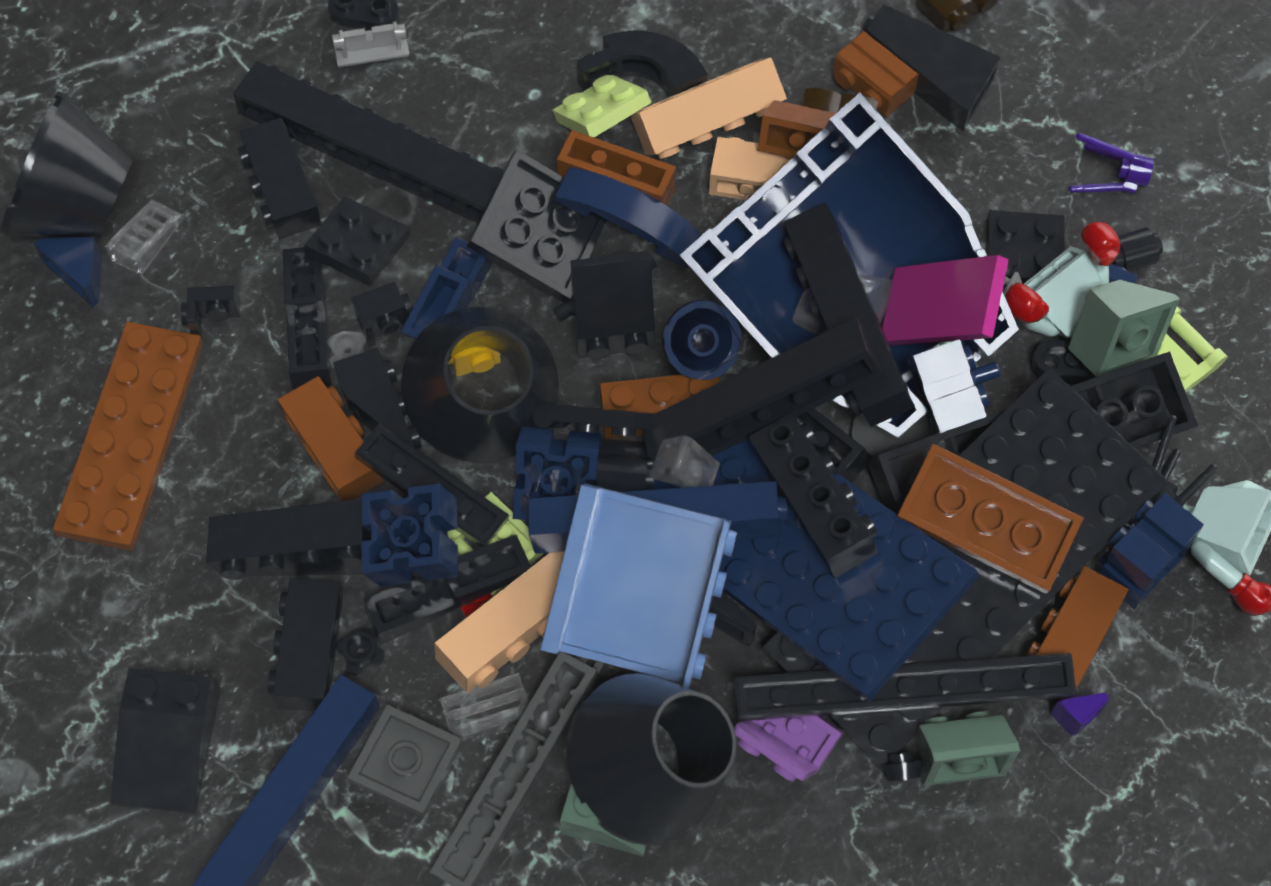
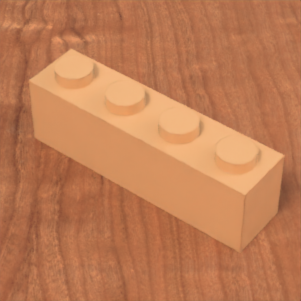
(708, 107)
(741, 168)
(501, 627)

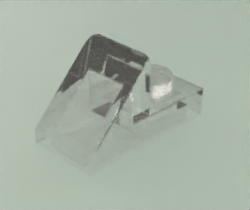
(684, 463)

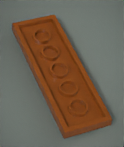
(128, 437)

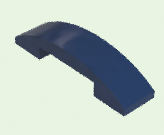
(628, 208)

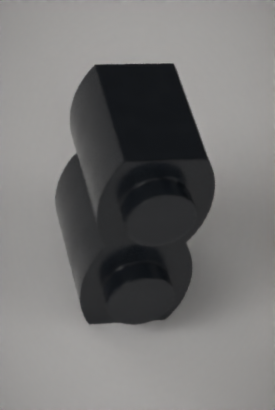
(624, 466)

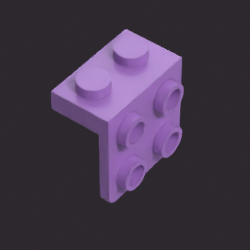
(793, 744)

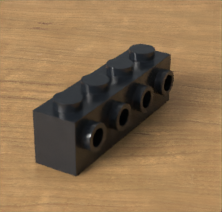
(814, 495)

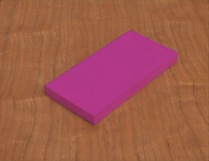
(945, 301)

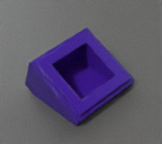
(1078, 712)

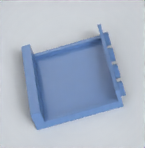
(638, 584)

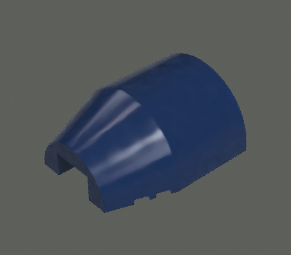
(887, 212)

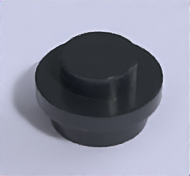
(902, 766)

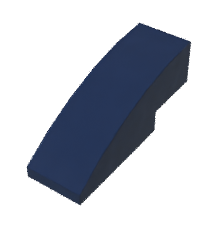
(448, 287)

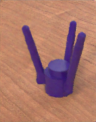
(1132, 167)

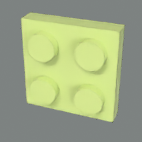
(601, 105)

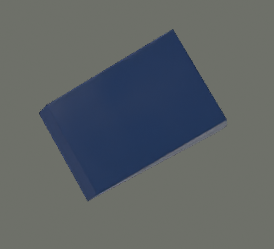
(74, 262)

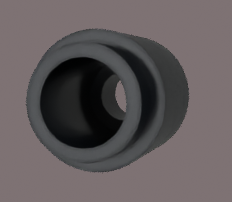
(1138, 249)

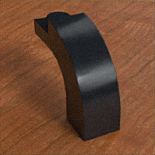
(645, 56)

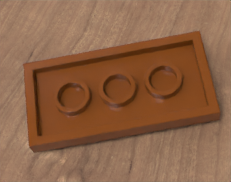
(990, 518)

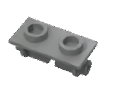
(370, 46)

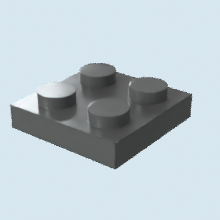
(405, 760)

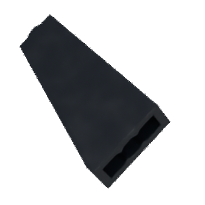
(950, 70)

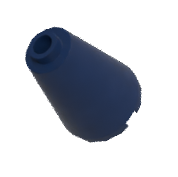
(701, 339)

